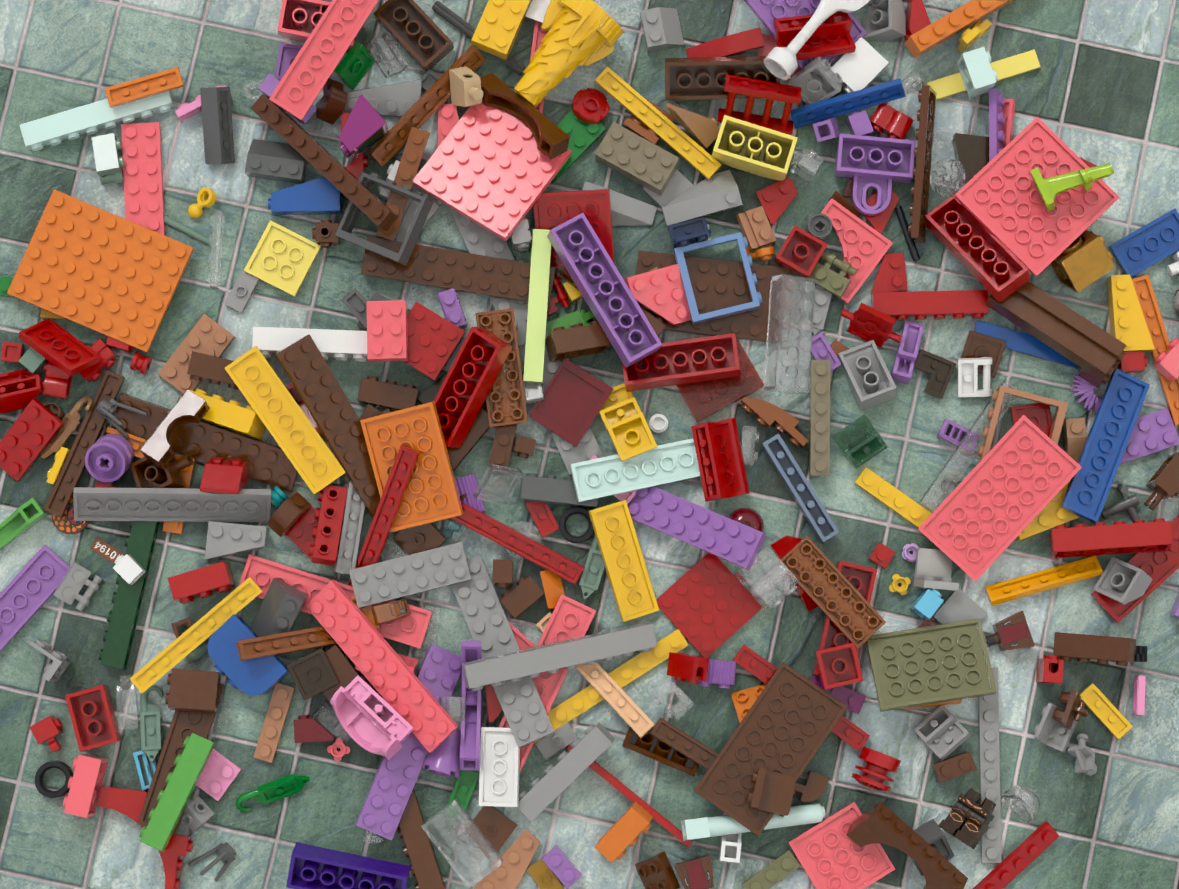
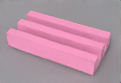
(1139, 695)

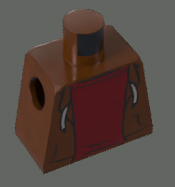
(1011, 633)
(696, 873)

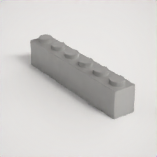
(565, 771)

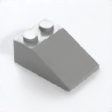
(867, 375)

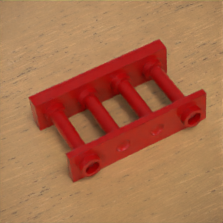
(762, 89)

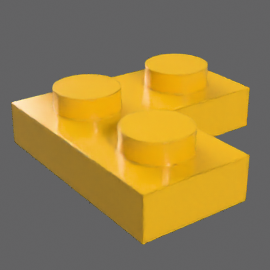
(971, 36)

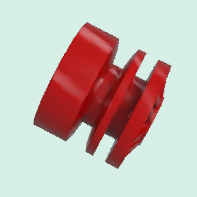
(876, 769)

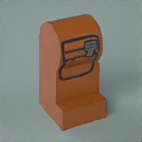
(390, 611)

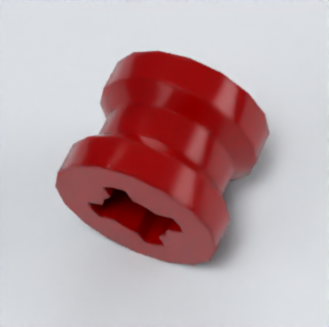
(141, 363)

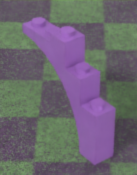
(471, 725)

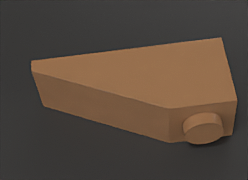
(701, 128)
(1074, 437)

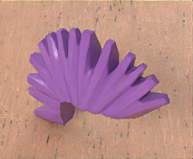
(1087, 391)

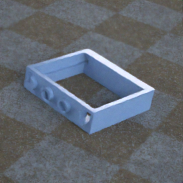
(746, 261)

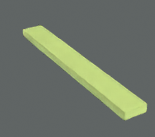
(537, 306)

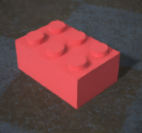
(387, 331)
(85, 785)

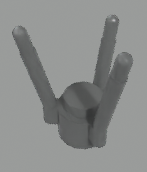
(108, 410)
(224, 853)

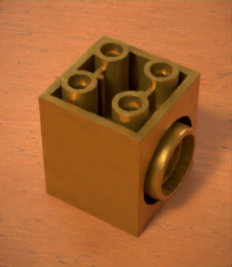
(1083, 262)

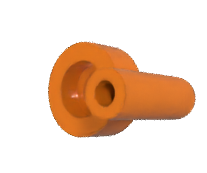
(763, 253)

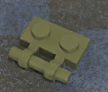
(830, 280)

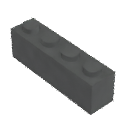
(551, 491)

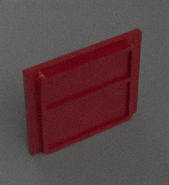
(570, 402)

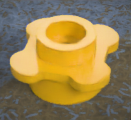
(904, 584)

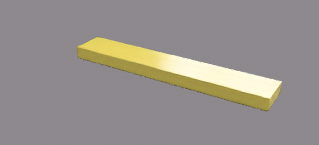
(1004, 68)

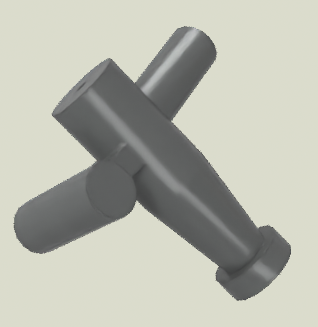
(1126, 503)

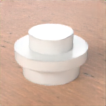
(658, 423)

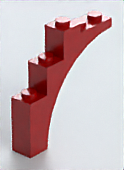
(130, 803)

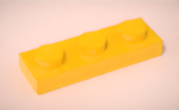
(1105, 711)

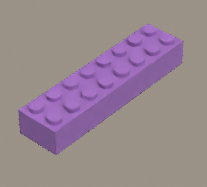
(604, 290)

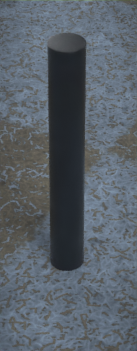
(904, 226)

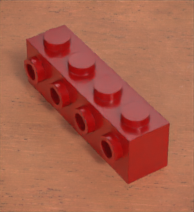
(328, 525)

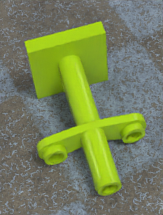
(1052, 186)

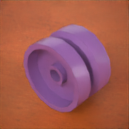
(109, 458)

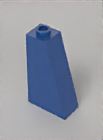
(308, 198)

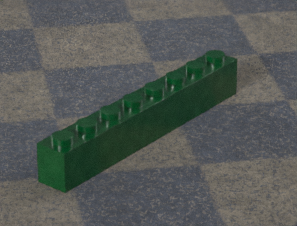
(128, 597)

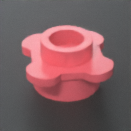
(333, 749)

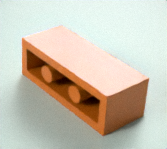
(624, 832)

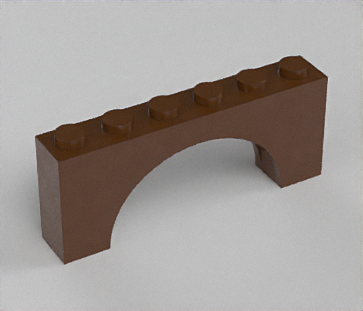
(886, 828)

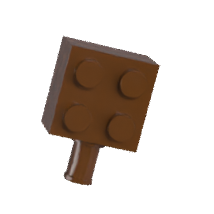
(152, 476)
(1164, 482)

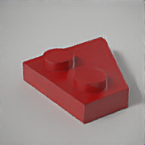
(891, 274)

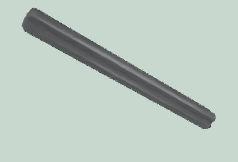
(469, 31)

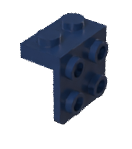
(689, 232)

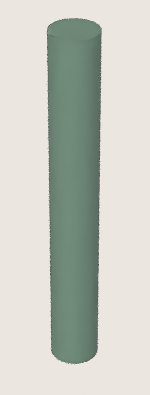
(186, 230)

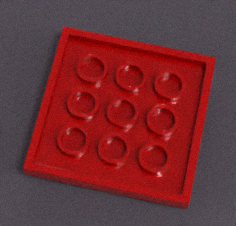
(558, 207)
(708, 604)

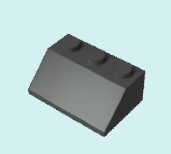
(275, 162)
(279, 609)

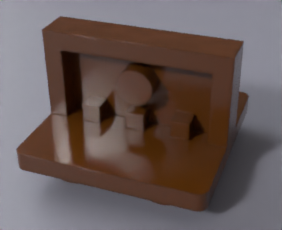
(657, 873)

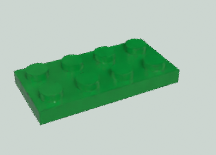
(581, 137)

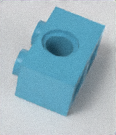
(927, 603)

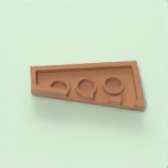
(513, 865)

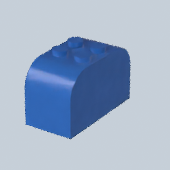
(249, 676)

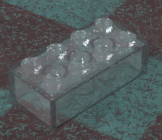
(462, 843)

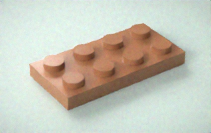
(205, 338)

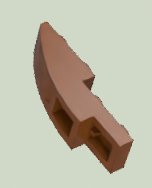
(769, 413)

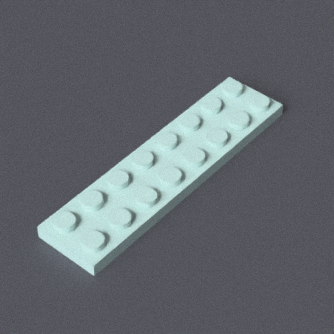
(653, 468)

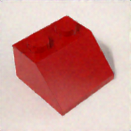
(224, 476)

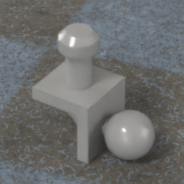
(1084, 756)

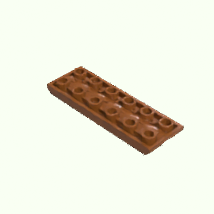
(506, 397)
(832, 592)

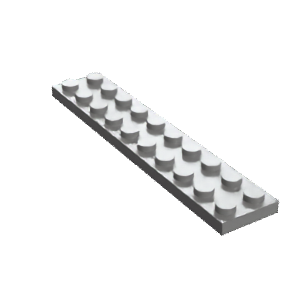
(170, 505)
(490, 626)

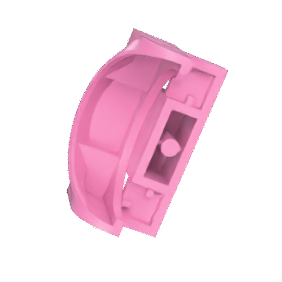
(373, 722)

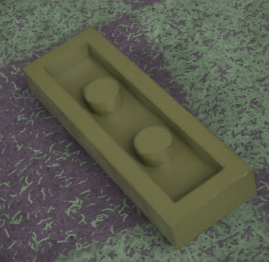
(773, 872)

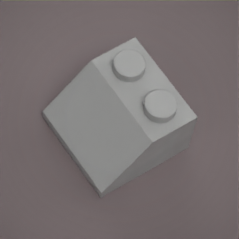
(661, 29)

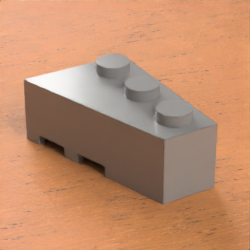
(232, 539)

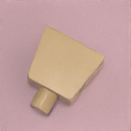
(465, 87)

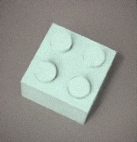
(977, 72)

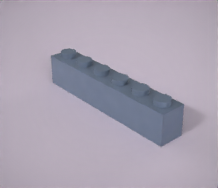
(799, 488)

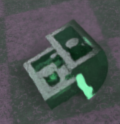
(859, 442)

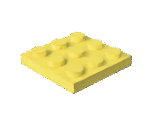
(282, 258)

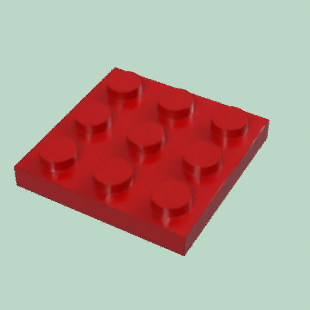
(430, 340)

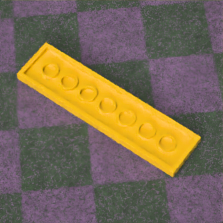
(285, 420)

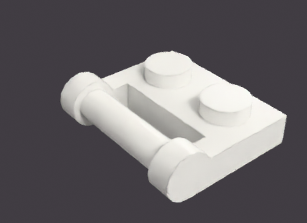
(969, 377)

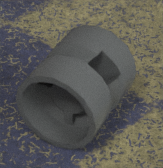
(819, 226)

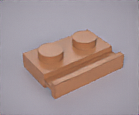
(756, 228)

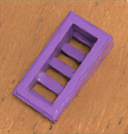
(948, 423)

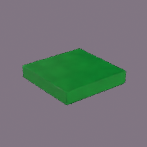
(354, 65)

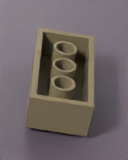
(637, 158)

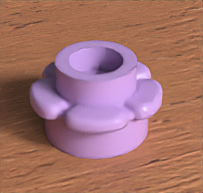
(906, 549)

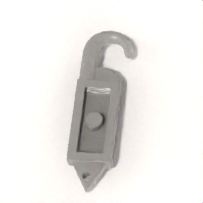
(821, 305)

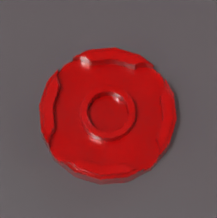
(590, 106)

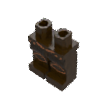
(967, 819)

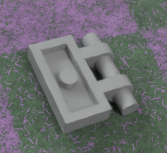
(72, 584)

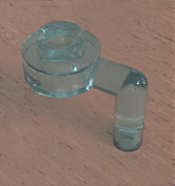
(453, 526)

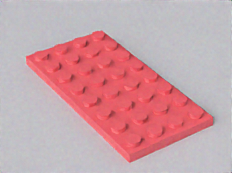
(999, 498)

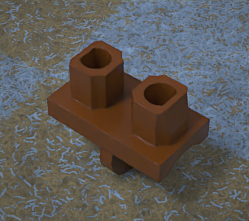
(1073, 710)

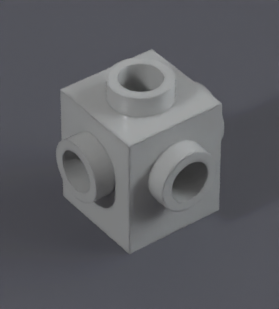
(196, 814)

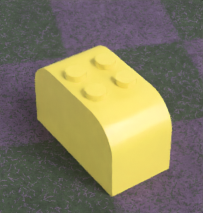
(754, 148)

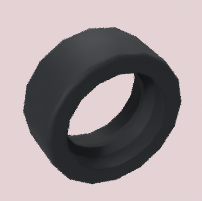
(562, 525)
(40, 774)

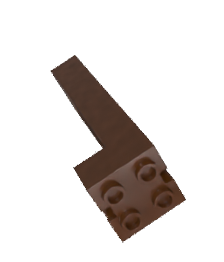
(1063, 331)

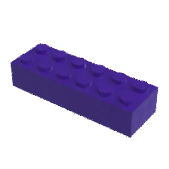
(331, 869)

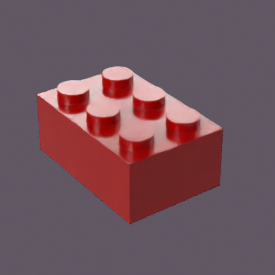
(201, 582)
(93, 718)

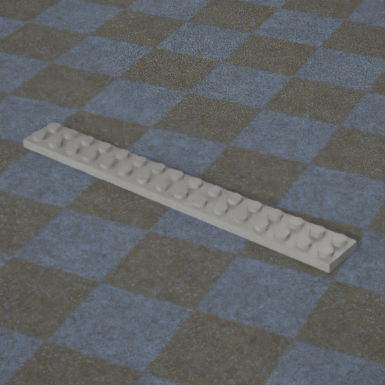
(485, 243)

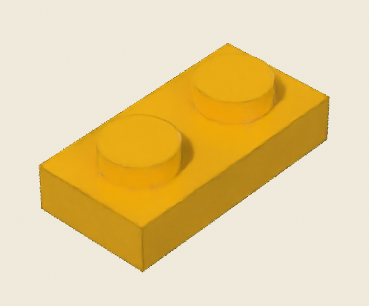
(60, 458)

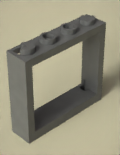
(352, 213)

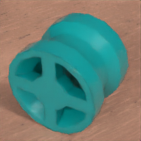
(278, 497)

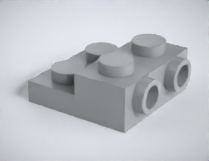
(817, 81)

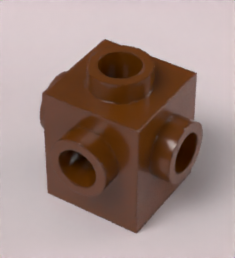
(328, 240)

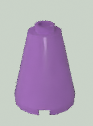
(445, 757)

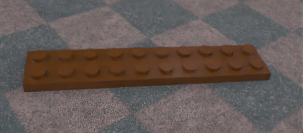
(454, 270)
(332, 415)
(205, 440)

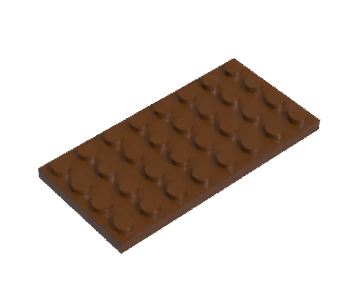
(719, 286)
(776, 735)

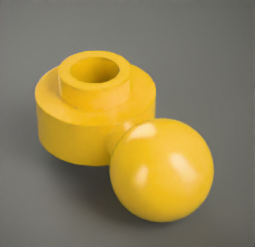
(205, 198)

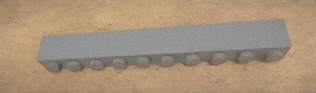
(558, 655)

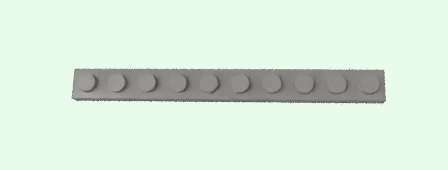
(990, 771)

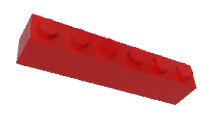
(932, 304)

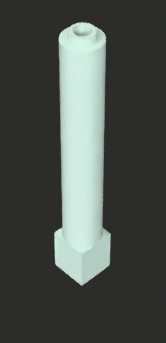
(726, 825)

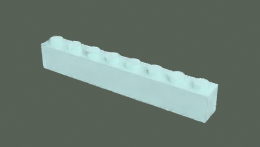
(90, 119)

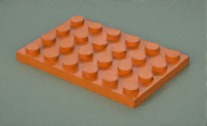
(432, 487)

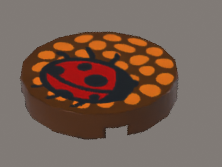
(67, 524)

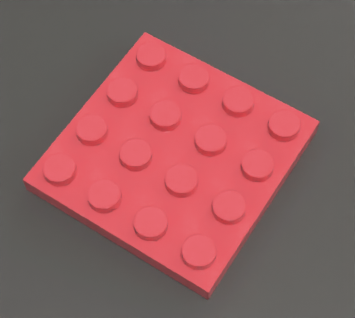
(835, 859)

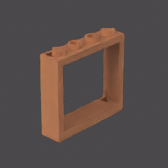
(993, 413)

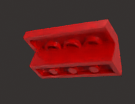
(828, 39)
(720, 459)

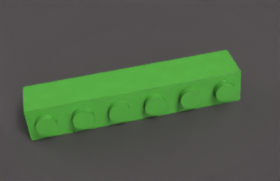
(177, 792)

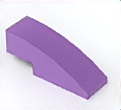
(907, 352)

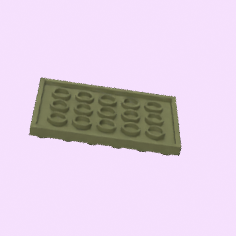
(930, 665)

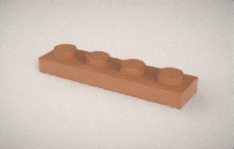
(274, 722)

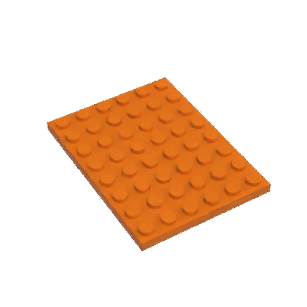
(100, 271)

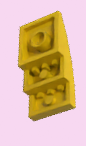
(626, 424)

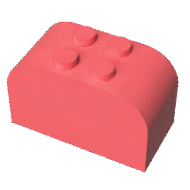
(300, 18)

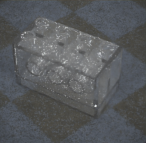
(767, 579)

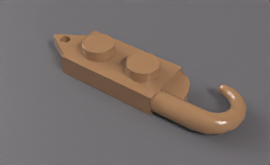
(70, 424)

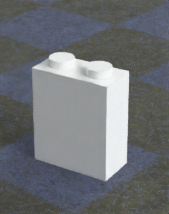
(860, 67)

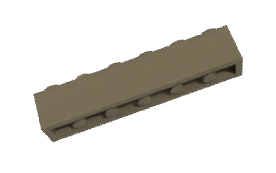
(819, 418)

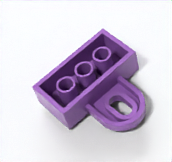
(875, 165)

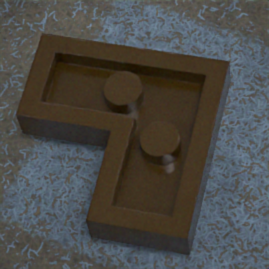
(939, 370)

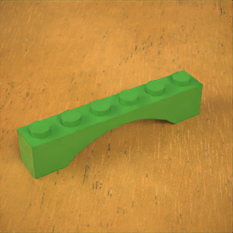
(21, 520)

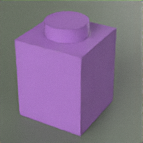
(859, 123)
(826, 129)

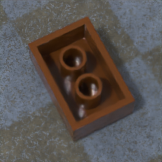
(576, 341)

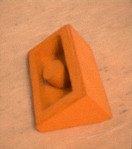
(552, 587)

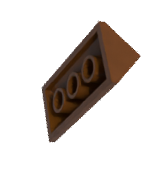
(657, 750)

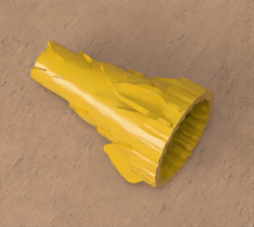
(575, 36)

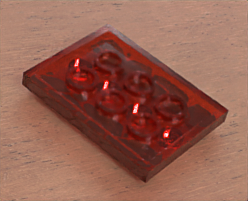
(714, 395)

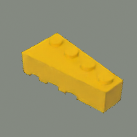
(1126, 315)
(232, 415)

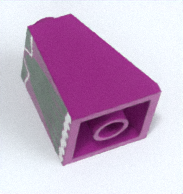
(361, 129)

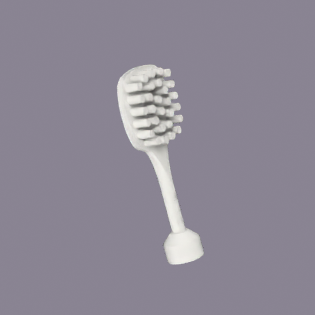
(783, 60)

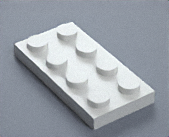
(499, 768)

